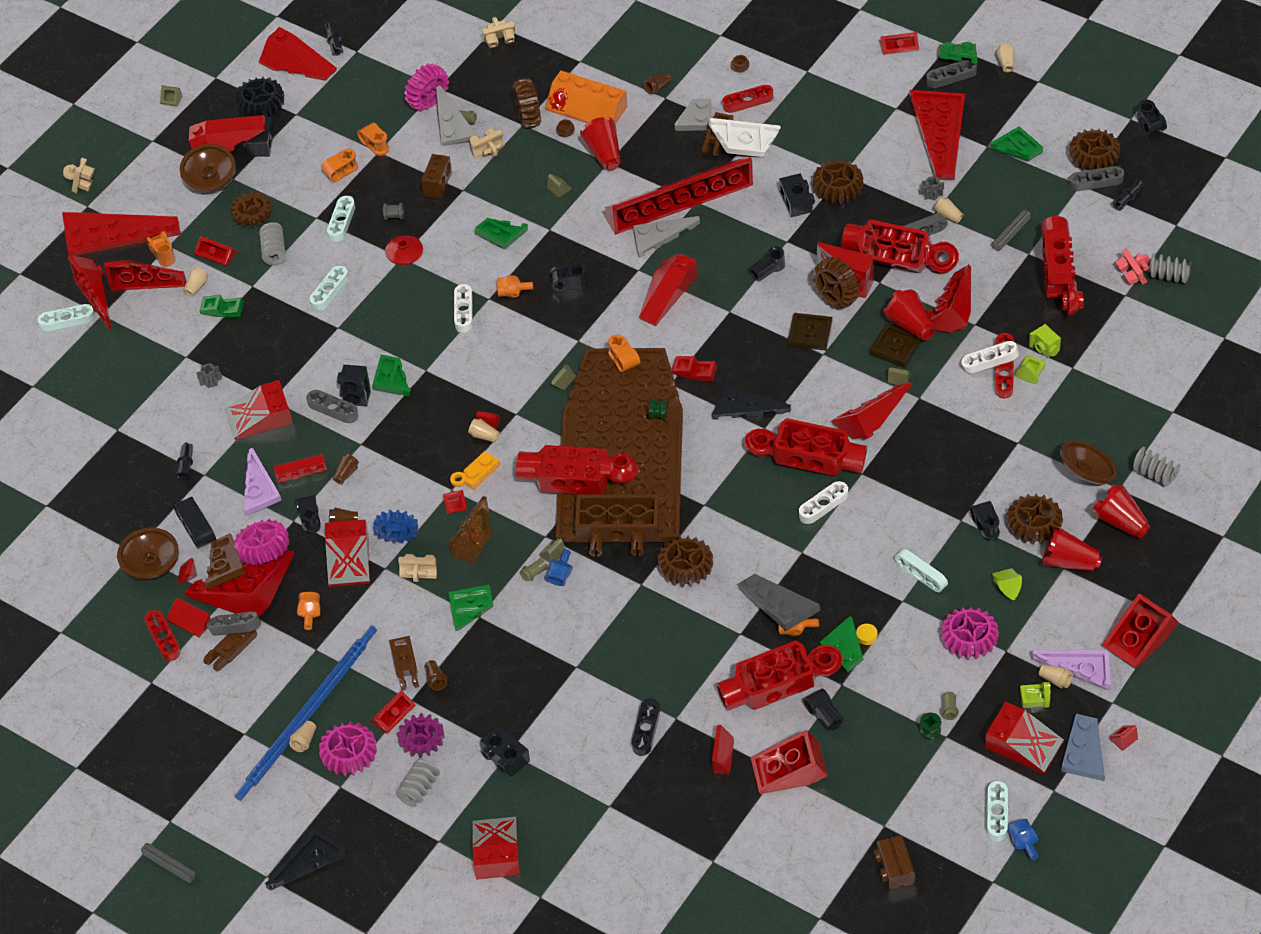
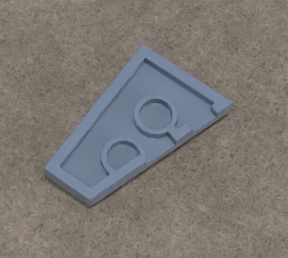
(1084, 750)

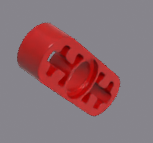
(763, 92)
(161, 643)

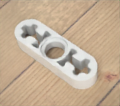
(467, 314)
(975, 357)
(826, 494)

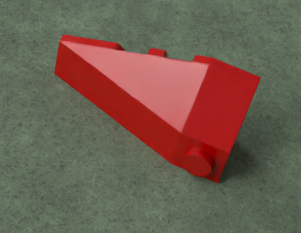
(291, 54)
(226, 131)
(137, 275)
(90, 281)
(667, 286)
(954, 304)
(871, 413)

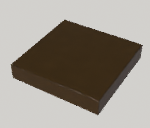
(810, 331)
(895, 346)

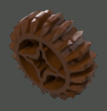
(527, 103)
(1094, 149)
(838, 181)
(836, 282)
(1034, 518)
(683, 566)

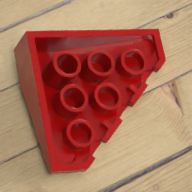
(249, 591)

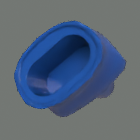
(559, 569)
(1024, 837)

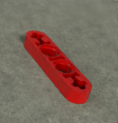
(1009, 366)

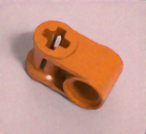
(374, 139)
(339, 166)
(162, 249)
(622, 353)

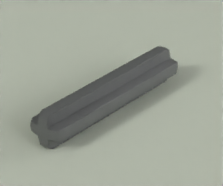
(1009, 232)
(168, 862)

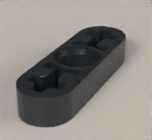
(649, 734)

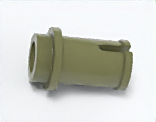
(469, 116)
(529, 572)
(950, 710)

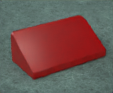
(899, 43)
(214, 251)
(188, 617)
(393, 712)
(722, 751)

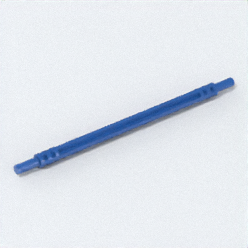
(305, 713)

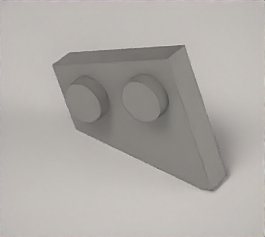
(695, 116)

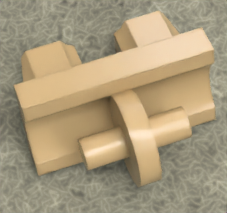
(498, 30)
(487, 145)
(80, 175)
(417, 567)

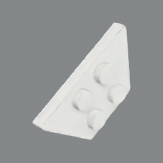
(744, 137)

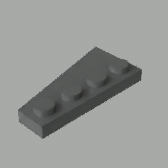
(778, 602)

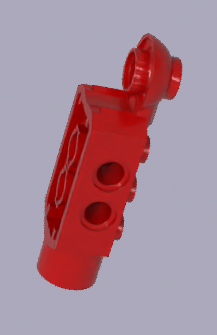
(899, 246)
(1057, 264)
(808, 447)
(574, 469)
(777, 675)

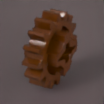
(252, 208)

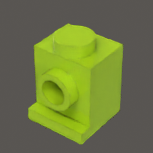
(1045, 341)

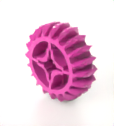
(421, 89)
(261, 542)
(964, 632)
(347, 758)

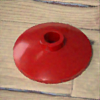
(404, 250)

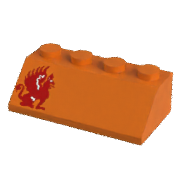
(585, 98)

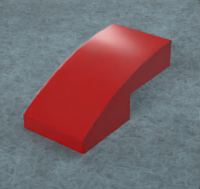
(691, 368)

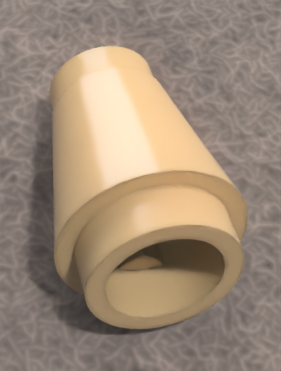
(1006, 57)
(948, 210)
(195, 281)
(482, 430)
(1056, 675)
(302, 737)

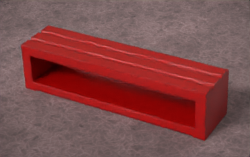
(300, 468)

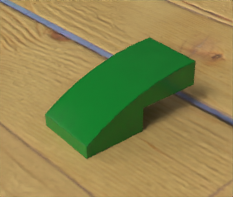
(220, 307)

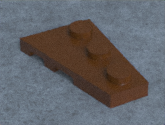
(224, 562)

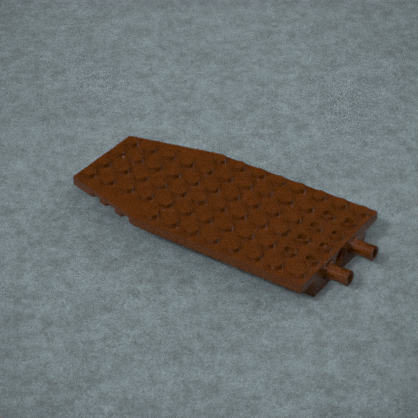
(613, 414)

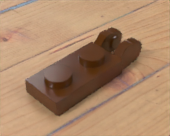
(710, 137)
(229, 649)
(404, 660)

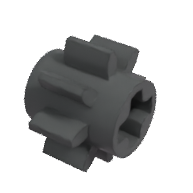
(932, 188)
(209, 375)

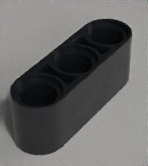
(194, 522)

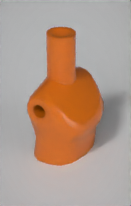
(511, 286)
(308, 608)
(798, 629)

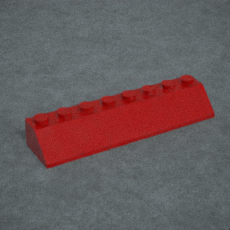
(680, 195)

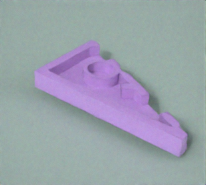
(259, 487)
(1084, 664)

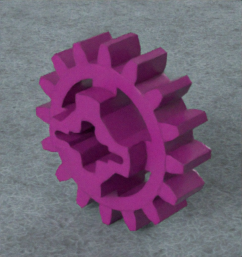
(421, 735)

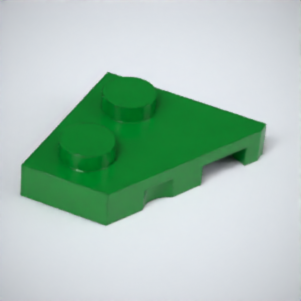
(958, 51)
(1018, 144)
(500, 232)
(390, 376)
(469, 604)
(847, 642)

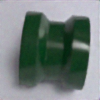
(658, 409)
(930, 726)

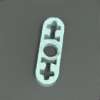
(340, 212)
(329, 280)
(73, 321)
(921, 570)
(992, 818)

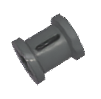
(393, 211)

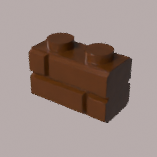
(895, 862)

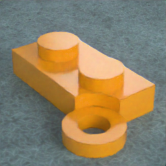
(476, 472)

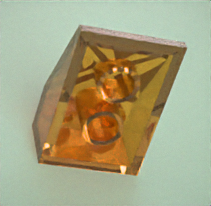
(472, 533)

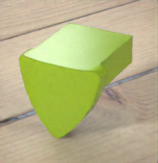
(1030, 369)
(1008, 582)
(1035, 695)

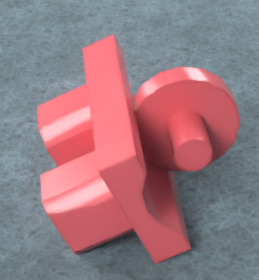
(1136, 265)

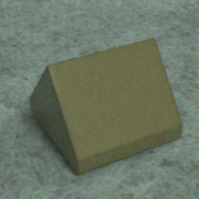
(170, 95)
(557, 185)
(898, 376)
(563, 377)
(552, 550)

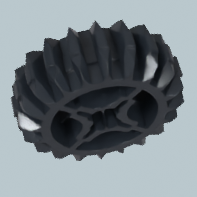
(259, 97)

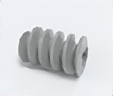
(272, 244)
(1169, 269)
(1154, 468)
(417, 782)

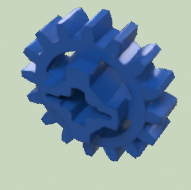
(395, 526)

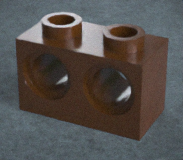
(436, 176)

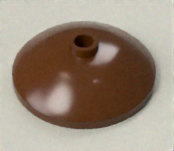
(204, 161)
(1088, 462)
(145, 546)

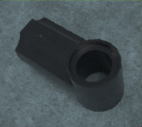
(772, 262)
(821, 705)

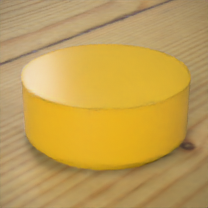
(867, 634)

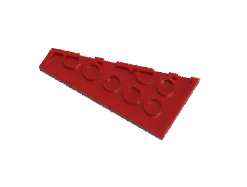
(940, 125)
(100, 231)

